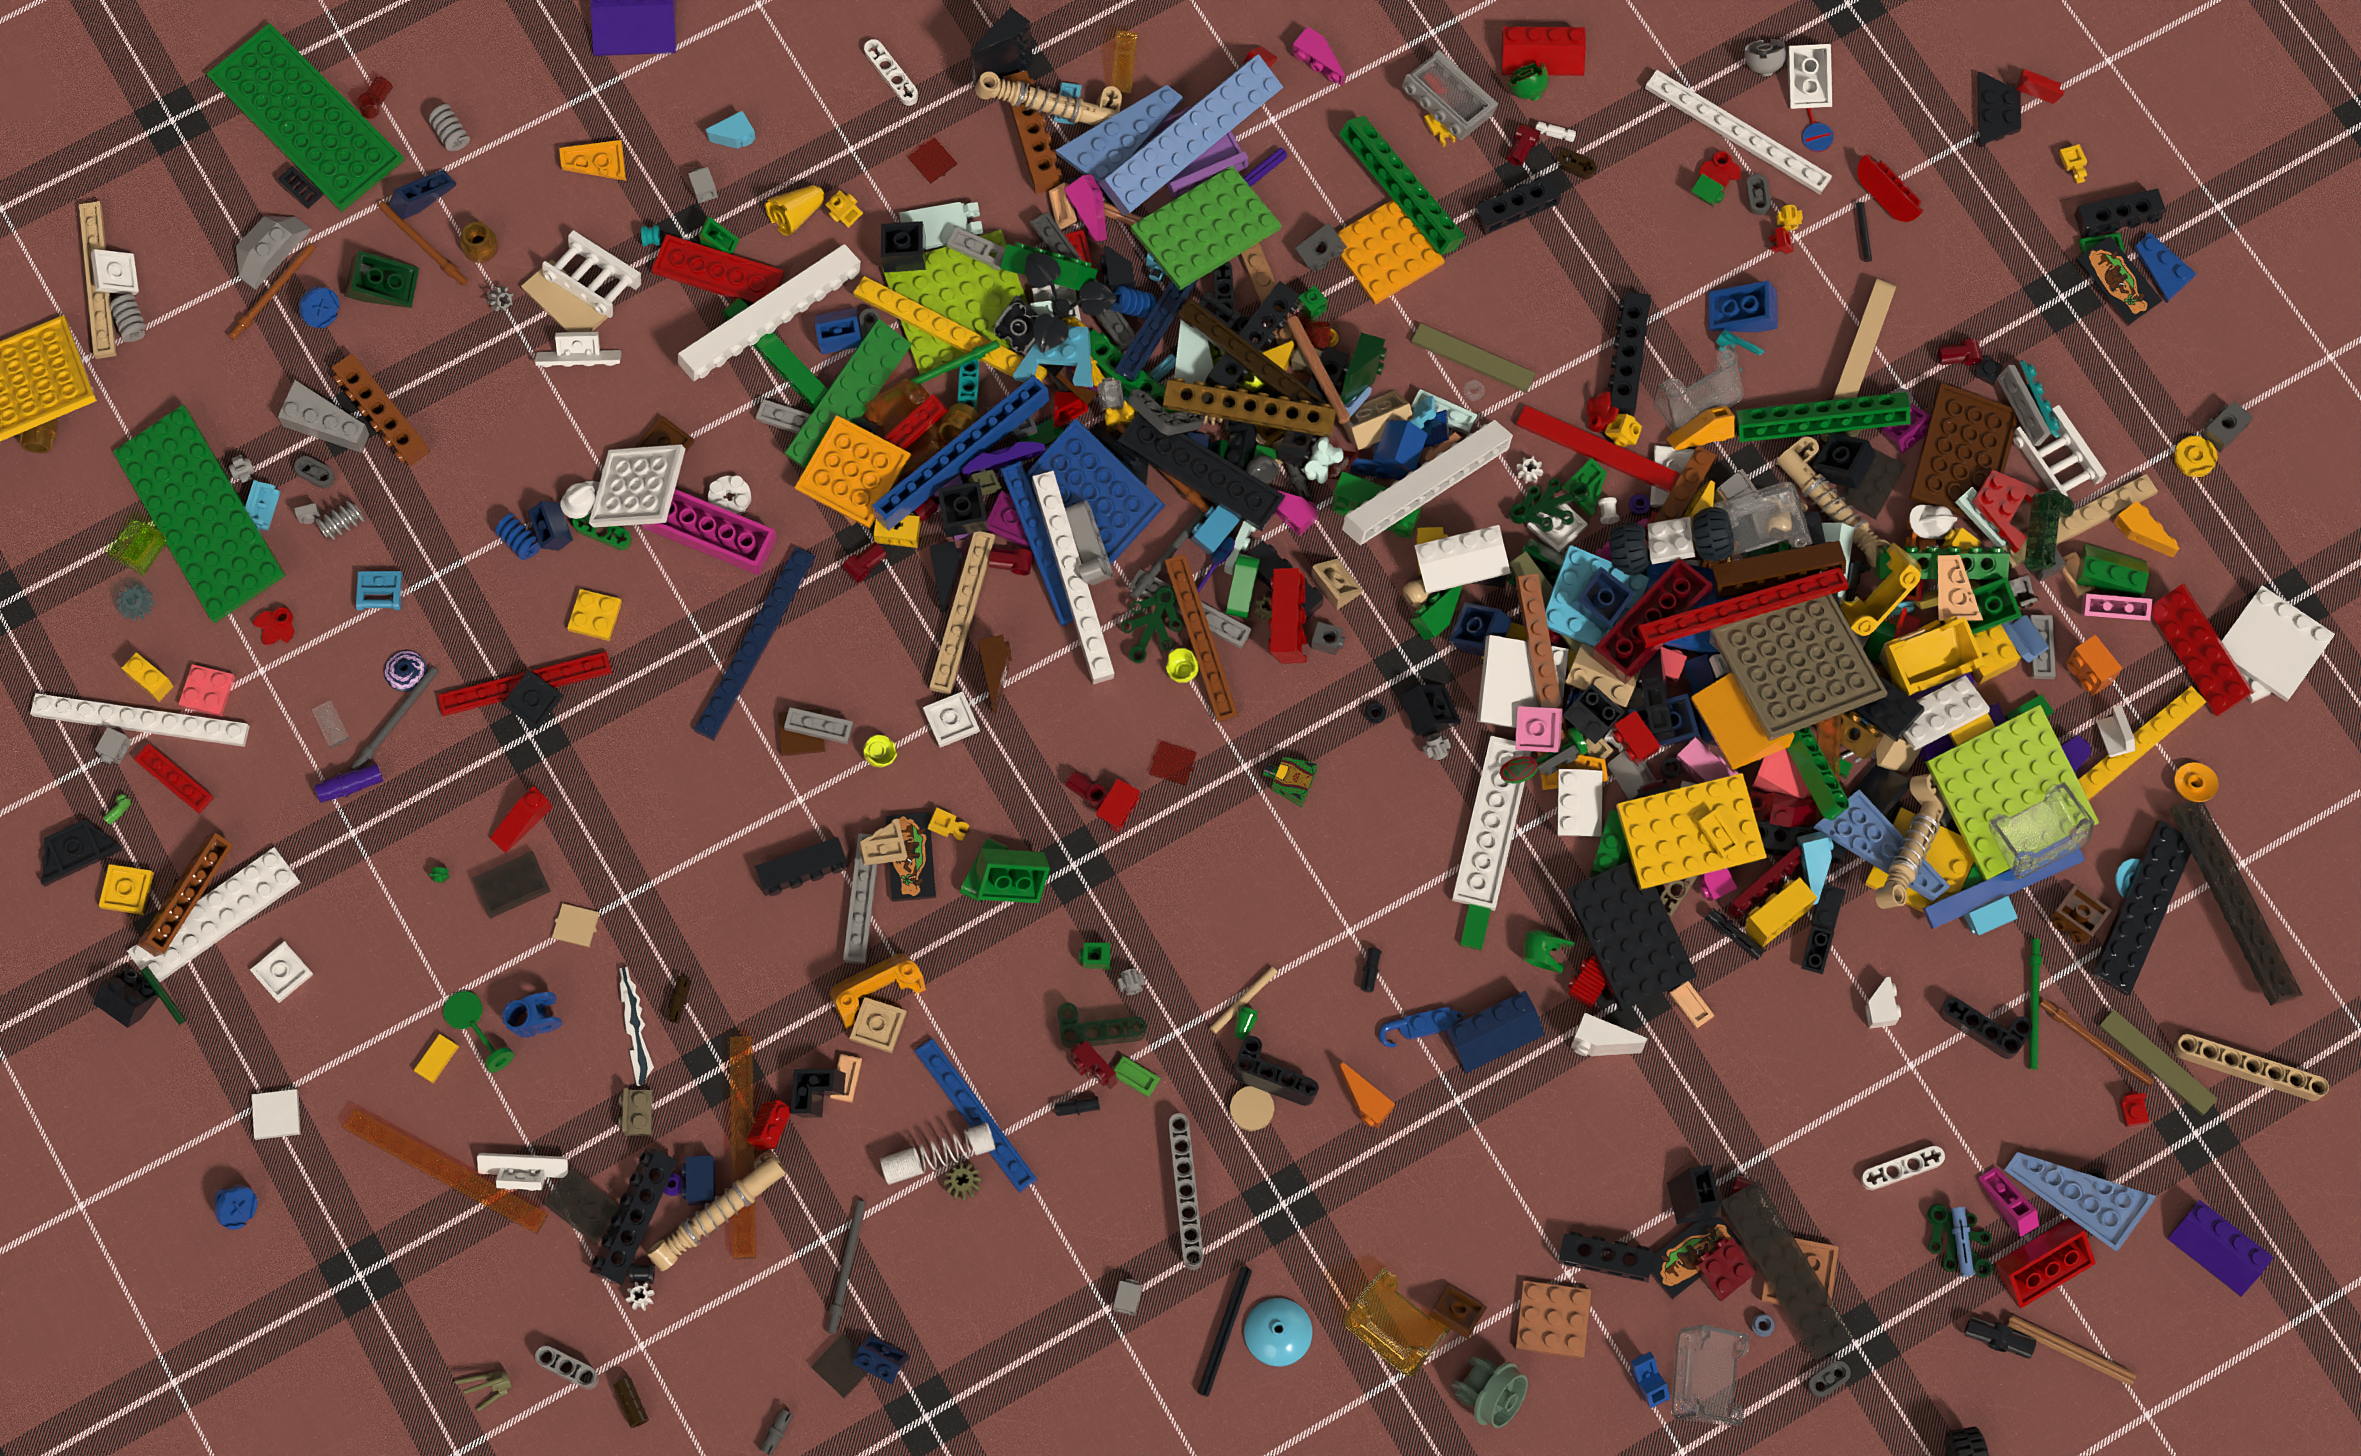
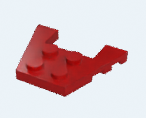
(1998, 502)

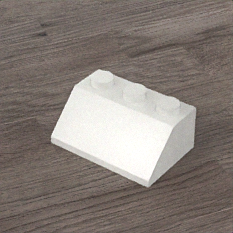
(1579, 802)

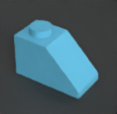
(732, 132)

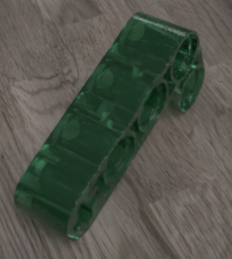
(2043, 528)
(1101, 1027)

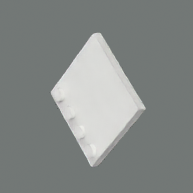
(637, 486)
(2275, 643)
(1509, 680)

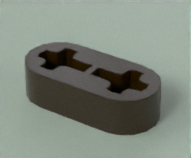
(1576, 164)

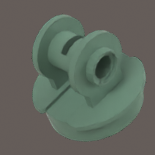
(1493, 1391)

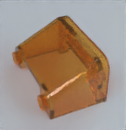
(893, 407)

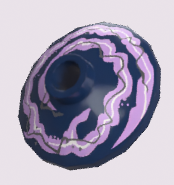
(408, 679)

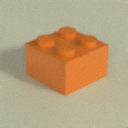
(2093, 665)

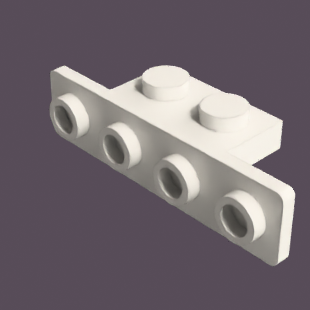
(578, 349)
(521, 1170)

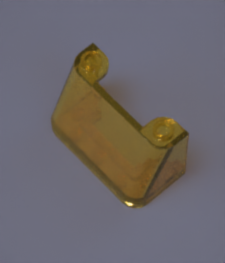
(1394, 1325)

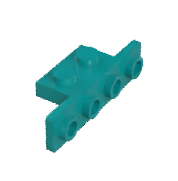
(2036, 391)

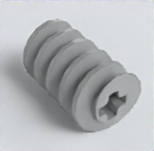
(448, 128)
(128, 318)
(340, 520)

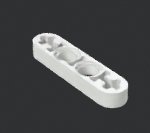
(892, 71)
(1903, 1169)

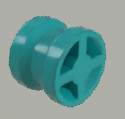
(650, 235)

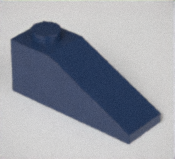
(419, 194)

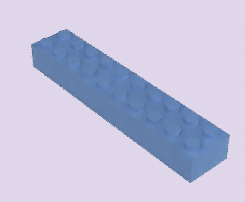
(1190, 135)

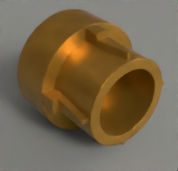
(482, 251)
(956, 421)
(39, 438)

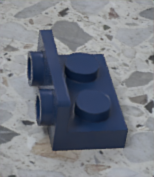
(880, 1359)

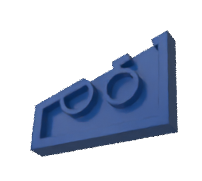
(2165, 267)

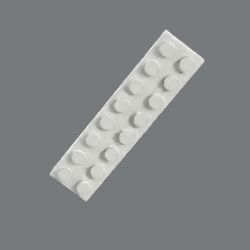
(1490, 829)
(222, 913)

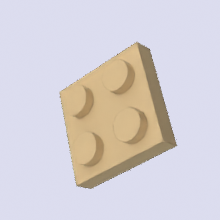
(878, 1025)

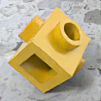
(844, 208)
(1624, 430)

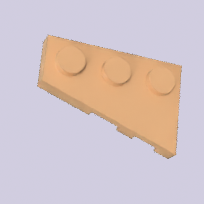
(1954, 591)

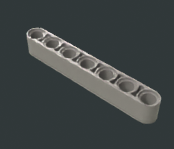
(1181, 1181)

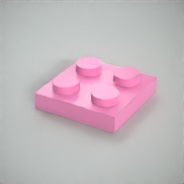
(1538, 729)

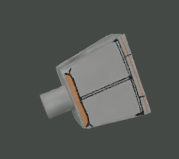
(1735, 486)

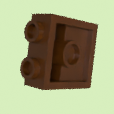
(2080, 915)

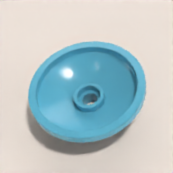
(1273, 1347)

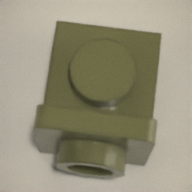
(988, 481)

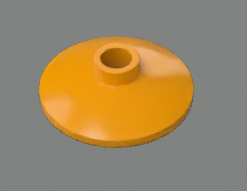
(2199, 775)

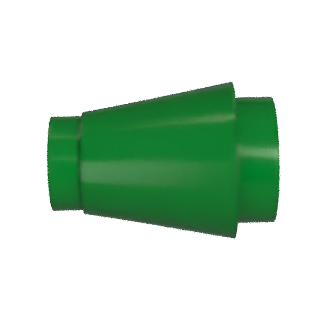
(1245, 1022)

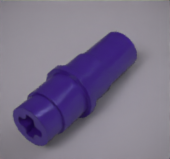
(348, 783)

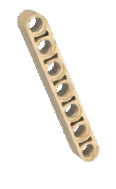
(1865, 340)
(2261, 1066)

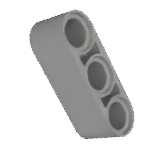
(559, 1360)

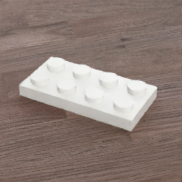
(1945, 712)

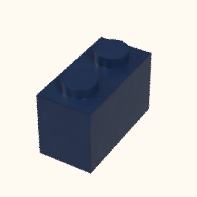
(550, 525)
(700, 1180)

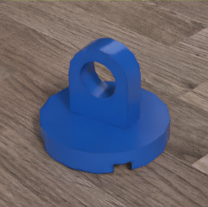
(319, 306)
(235, 1206)

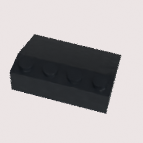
(1003, 48)

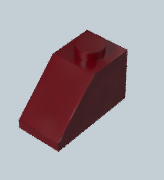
(1791, 811)

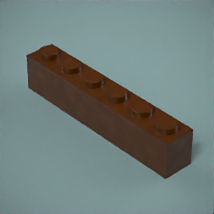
(1776, 568)

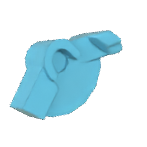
(1424, 411)

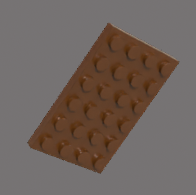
(1961, 446)

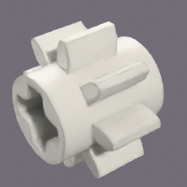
(1526, 475)
(641, 1302)

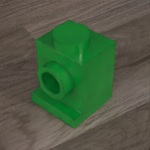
(1102, 950)

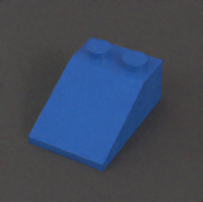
(1744, 308)

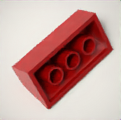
(1557, 47)
(2045, 1262)

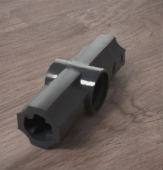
(2000, 1337)

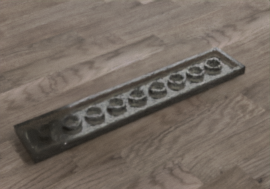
(2236, 902)

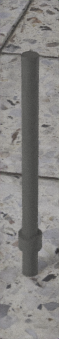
(1147, 579)
(368, 751)
(836, 1309)

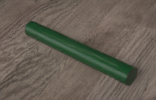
(162, 994)

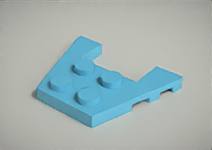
(1072, 352)

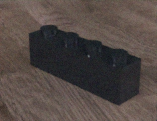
(1269, 561)
(801, 866)

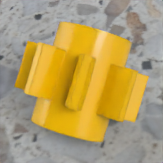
(1789, 217)

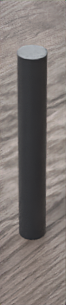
(1863, 231)

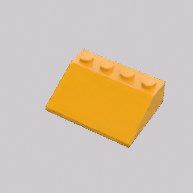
(1735, 724)

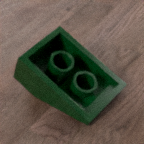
(381, 280)
(1364, 366)

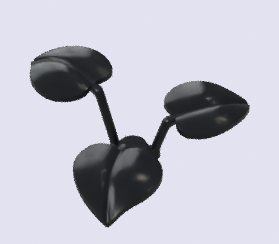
(1053, 331)

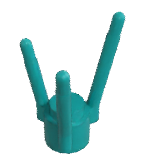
(1729, 338)

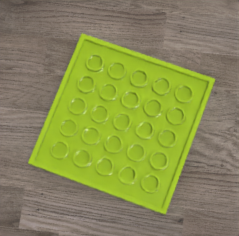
(960, 291)
(2002, 775)

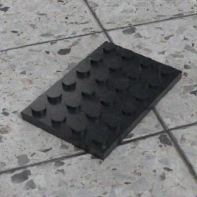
(1629, 936)

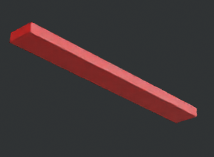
(1598, 449)
(499, 689)

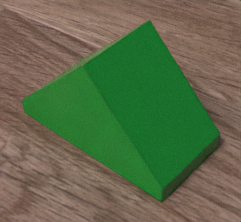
(717, 237)
(1881, 635)

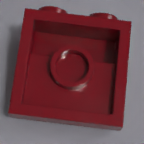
(1089, 1062)
(1724, 1267)

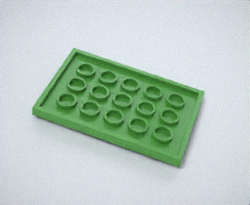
(1205, 227)

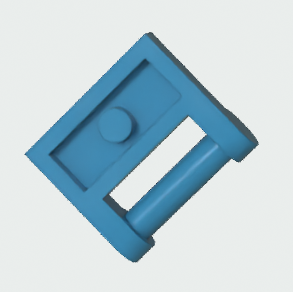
(379, 584)

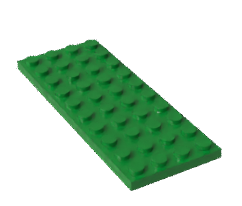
(305, 117)
(199, 513)

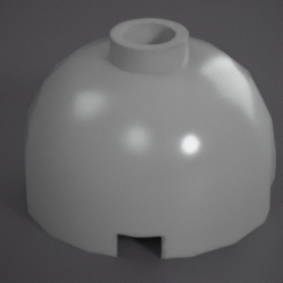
(1765, 57)

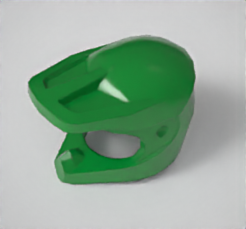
(1538, 946)

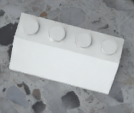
(1462, 559)

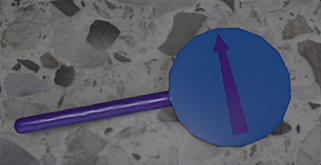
(1219, 556)

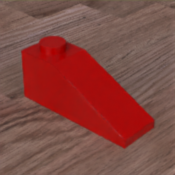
(521, 819)

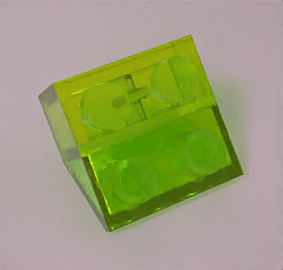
(138, 546)

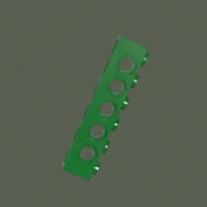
(1112, 357)
(1996, 569)

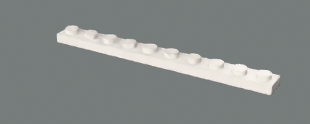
(1738, 132)
(140, 720)

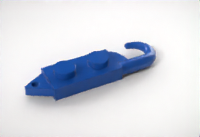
(1421, 1024)

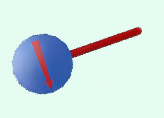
(1817, 136)

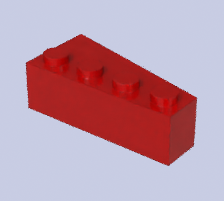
(1287, 616)

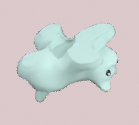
(1321, 459)

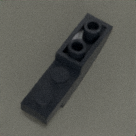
(1242, 438)
(1655, 695)
(1822, 929)

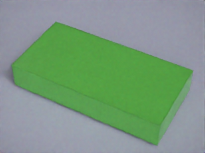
(1136, 1076)

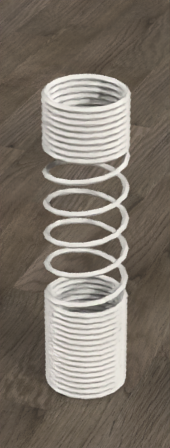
(907, 1163)

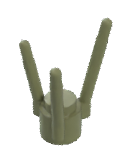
(498, 1381)

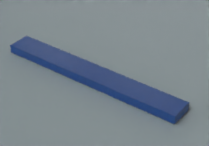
(1037, 537)
(1992, 890)
(974, 1113)

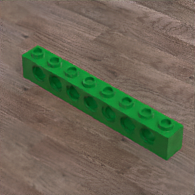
(1402, 185)
(1823, 417)

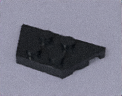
(1997, 109)
(75, 850)

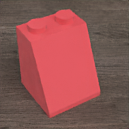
(1780, 776)

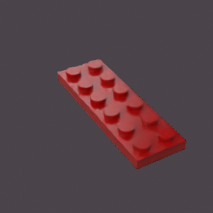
(715, 270)
(2200, 650)

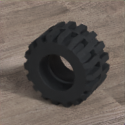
(1965, 1442)

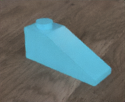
(1815, 860)

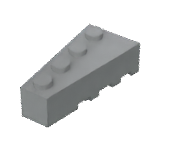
(319, 418)

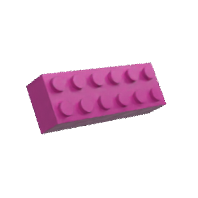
(716, 532)

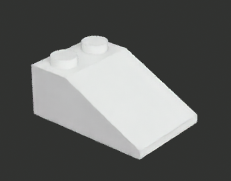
(1809, 75)
(1603, 1038)

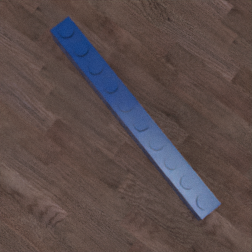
(959, 452)

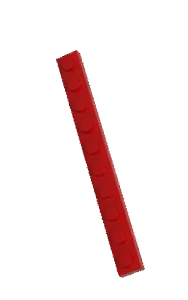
(1742, 607)

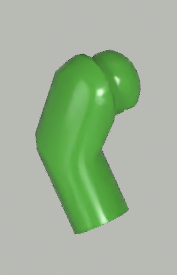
(123, 804)

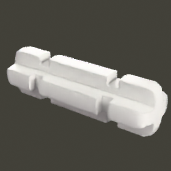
(1556, 131)

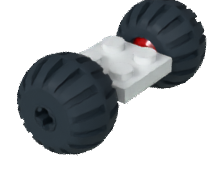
(1670, 540)

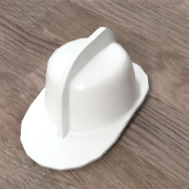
(579, 499)
(1931, 521)

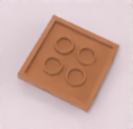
(1822, 1260)
(1553, 1319)

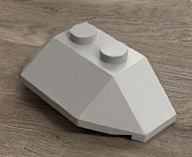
(267, 247)

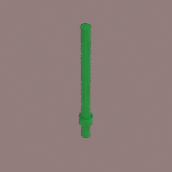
(978, 352)
(2035, 962)

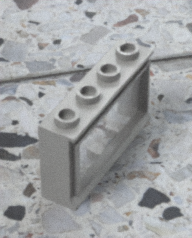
(1449, 95)

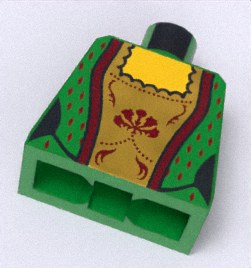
(1292, 778)

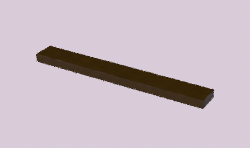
(1246, 354)

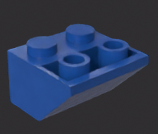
(838, 330)

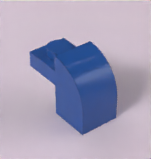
(1648, 1380)

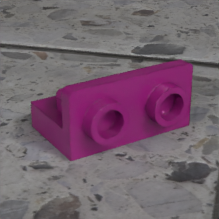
(1908, 435)

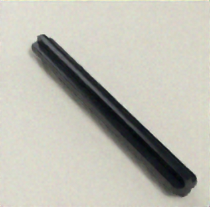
(1224, 1331)

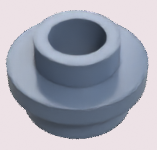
(1767, 1320)

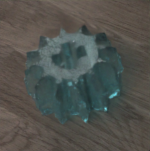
(127, 605)

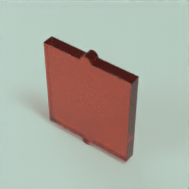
(932, 160)
(1336, 469)
(1173, 763)

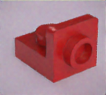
(2134, 1109)

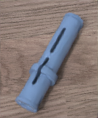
(1958, 1214)

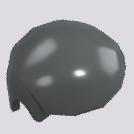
(1263, 468)

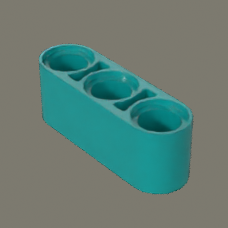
(969, 378)

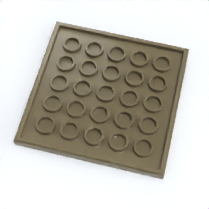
(1798, 665)

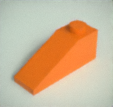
(1369, 1101)

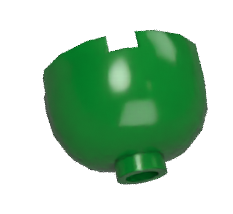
(1529, 81)

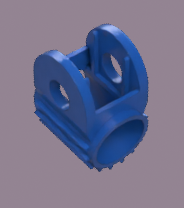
(536, 1021)

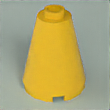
(794, 208)

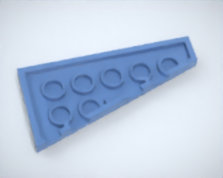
(1120, 136)
(1876, 840)
(2094, 1203)

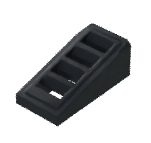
(293, 172)

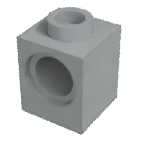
(703, 184)
(112, 746)
(1128, 1297)

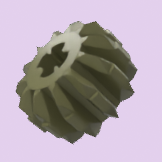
(960, 1174)

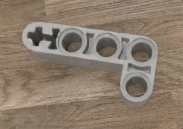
(1095, 561)

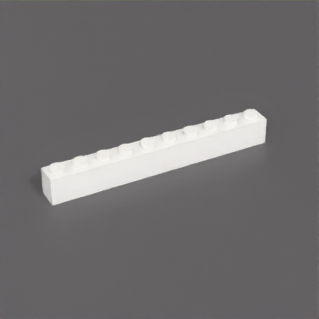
(769, 313)
(1426, 482)
(1075, 588)

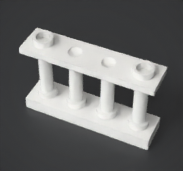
(594, 256)
(2080, 453)

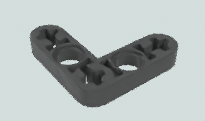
(1163, 421)

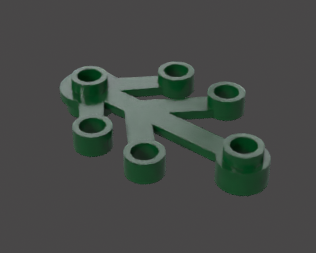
(1546, 505)
(1153, 621)
(1945, 1223)

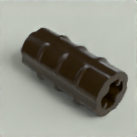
(630, 1403)

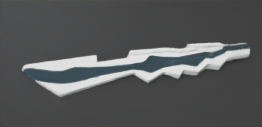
(634, 1024)

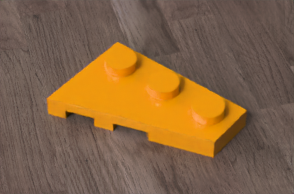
(595, 159)
(1583, 762)

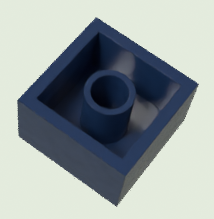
(1602, 599)
(1475, 624)

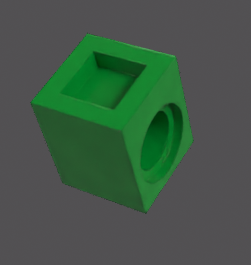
(1708, 190)
(1312, 303)

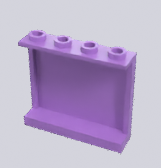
(1210, 163)

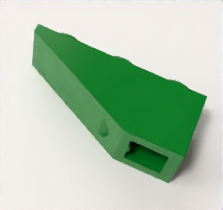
(1437, 613)

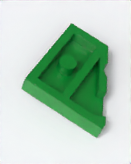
(1593, 476)

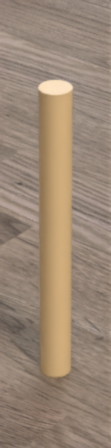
(1244, 999)

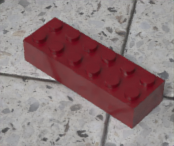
(1674, 593)

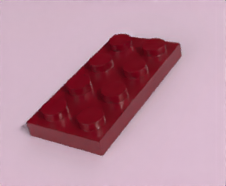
(1770, 879)

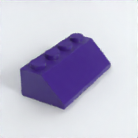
(2220, 1248)

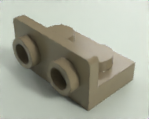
(636, 1112)

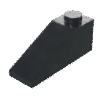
(946, 568)

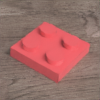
(206, 690)

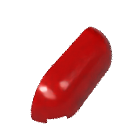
(1888, 190)

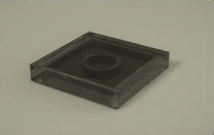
(837, 1367)

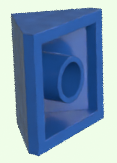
(1401, 445)

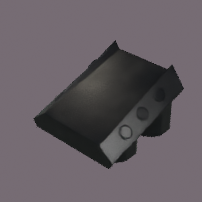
(1017, 325)

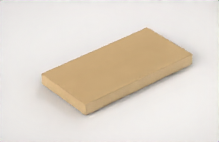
(562, 305)

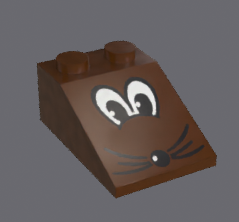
(994, 659)

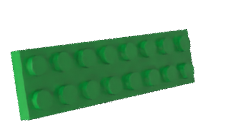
(852, 388)

